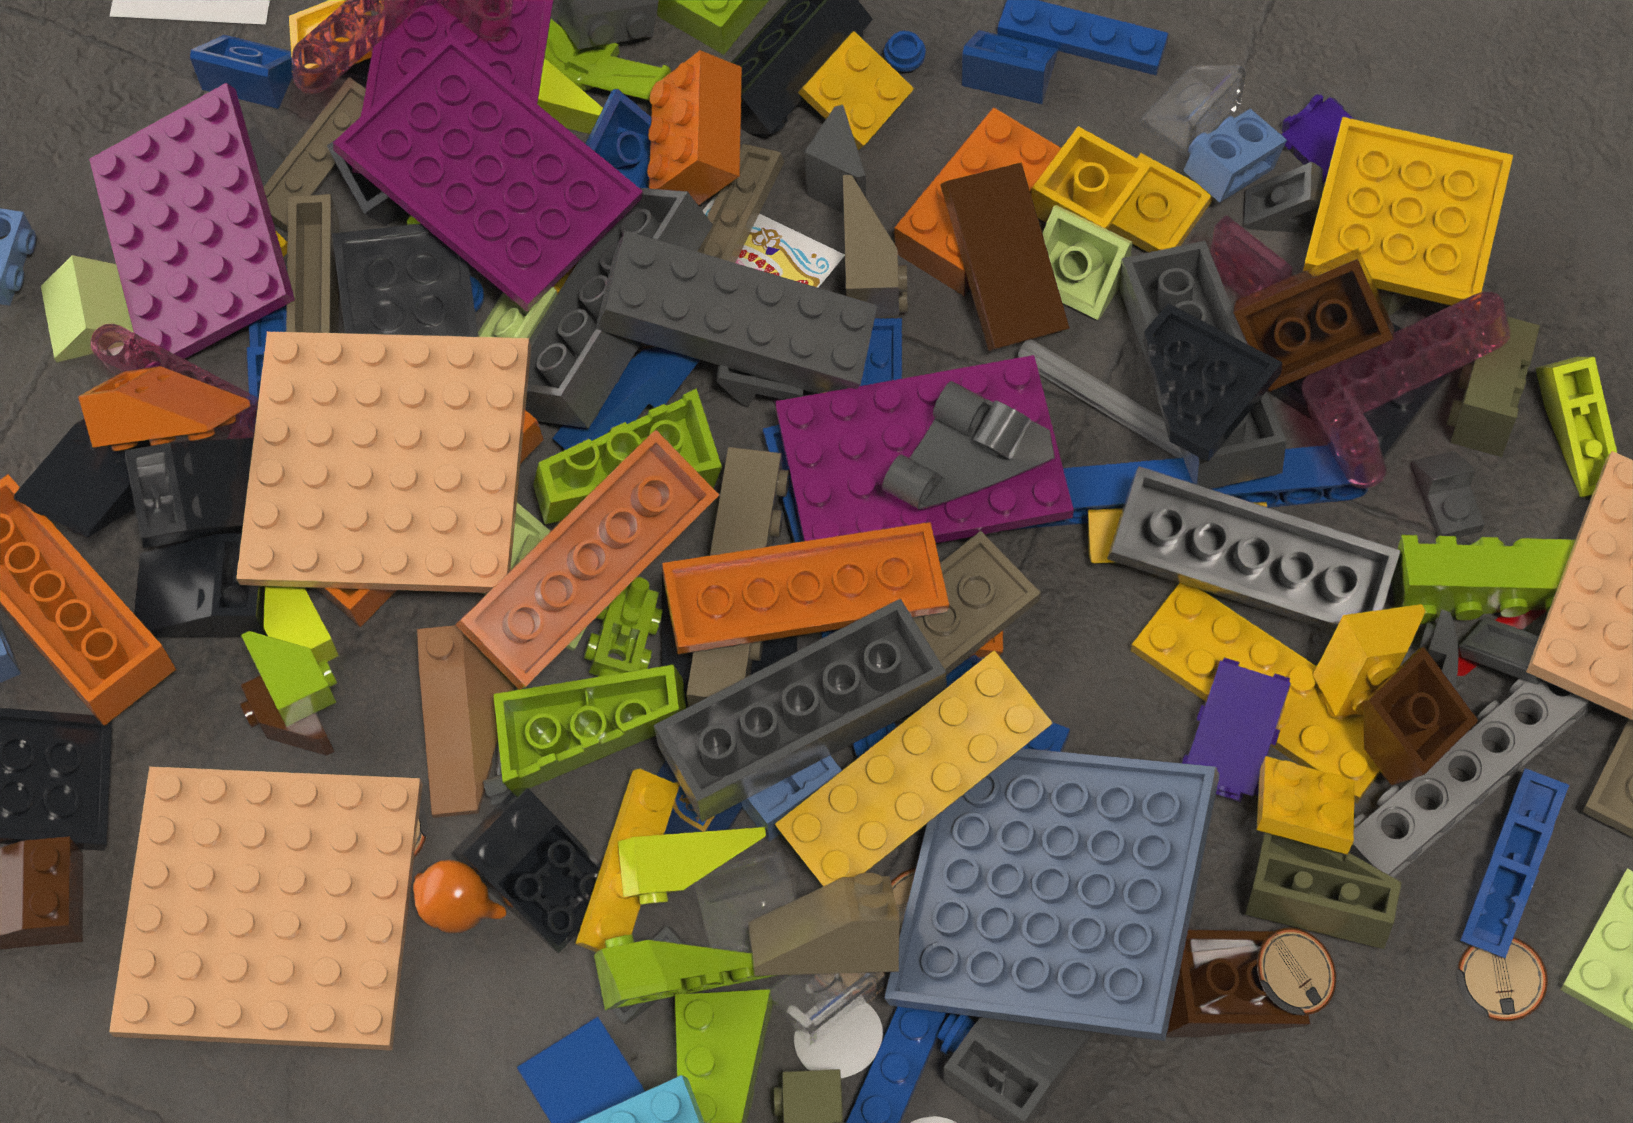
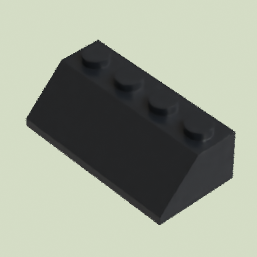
(789, 54)

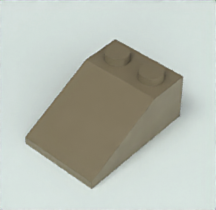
(871, 256)
(830, 931)

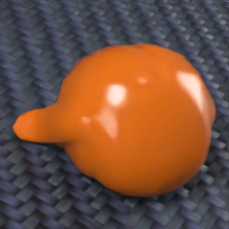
(453, 897)

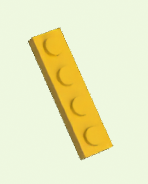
(642, 813)

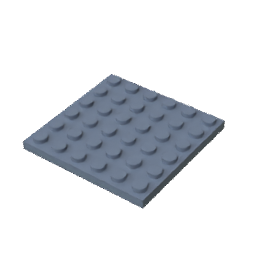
(1058, 894)

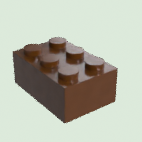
(1316, 317)

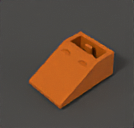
(155, 407)

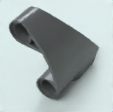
(967, 450)

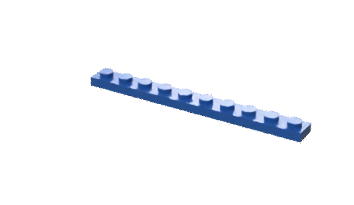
(915, 1031)

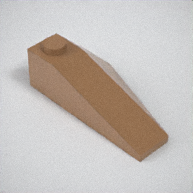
(457, 718)

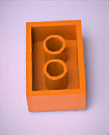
(696, 127)

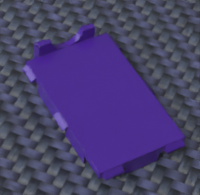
(1315, 131)
(1238, 727)

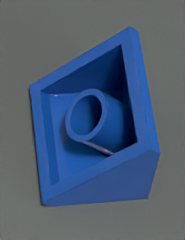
(1008, 66)
(253, 69)
(623, 137)

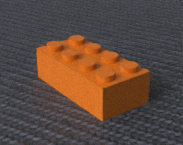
(926, 231)

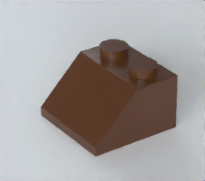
(1414, 719)

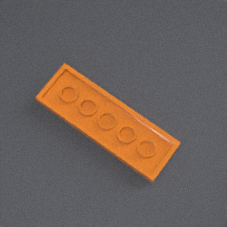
(802, 586)

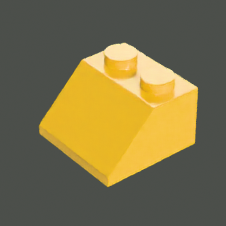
(1088, 179)
(1364, 655)

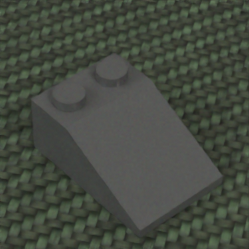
(607, 21)

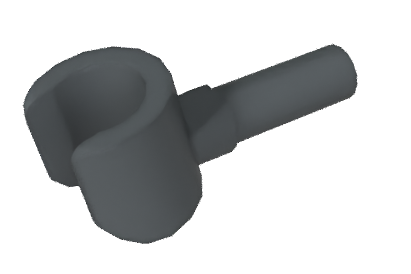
(494, 786)

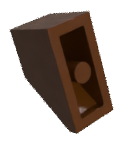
(261, 710)

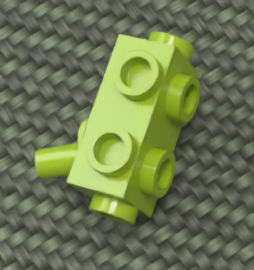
(625, 631)

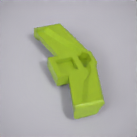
(600, 66)

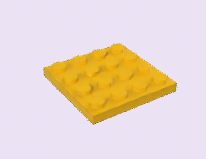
(1413, 209)

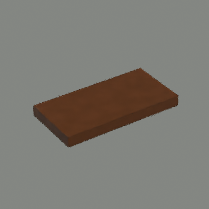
(1004, 256)

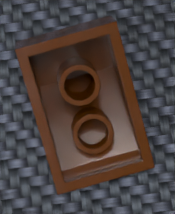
(41, 893)
(1222, 989)

